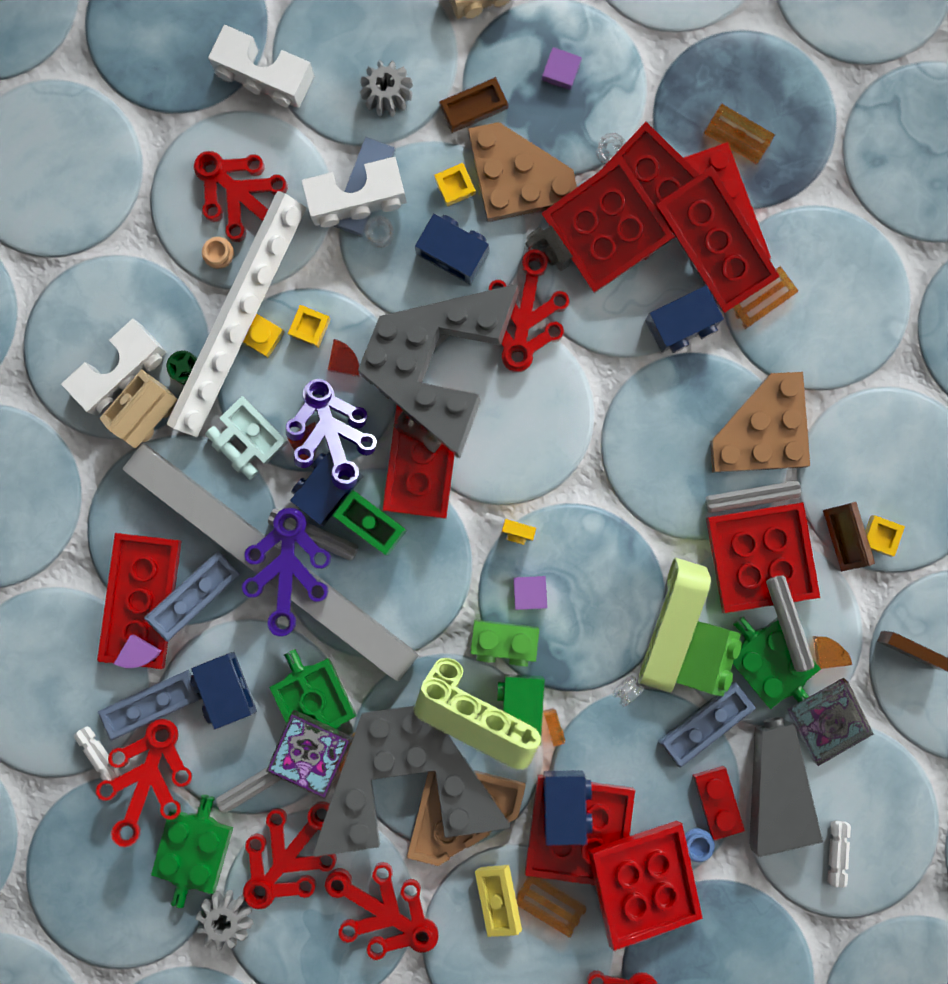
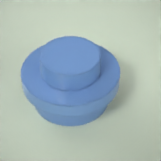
(699, 844)

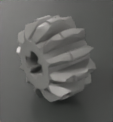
(379, 80)
(213, 925)

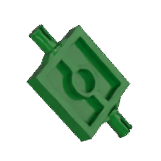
(768, 664)
(314, 692)
(192, 851)

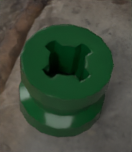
(178, 364)

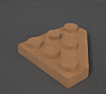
(515, 173)
(766, 429)
(428, 836)

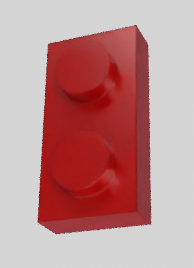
(718, 802)

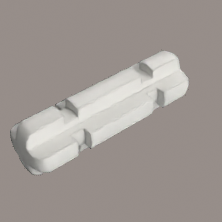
(96, 754)
(839, 853)

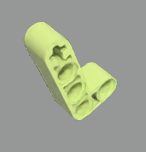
(676, 623)
(473, 720)

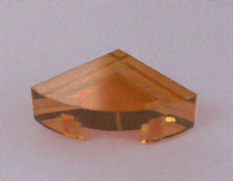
(830, 653)
(554, 728)

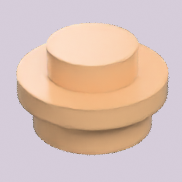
(217, 252)

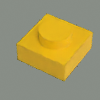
(455, 184)
(309, 326)
(263, 336)
(518, 532)
(884, 535)

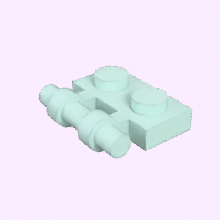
(253, 431)

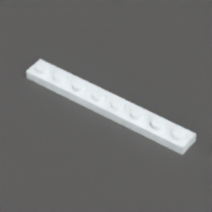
(237, 314)

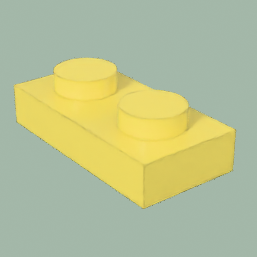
(498, 901)

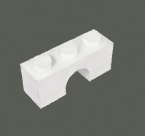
(284, 80)
(381, 192)
(136, 352)

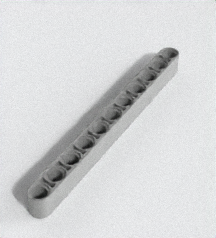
(237, 535)

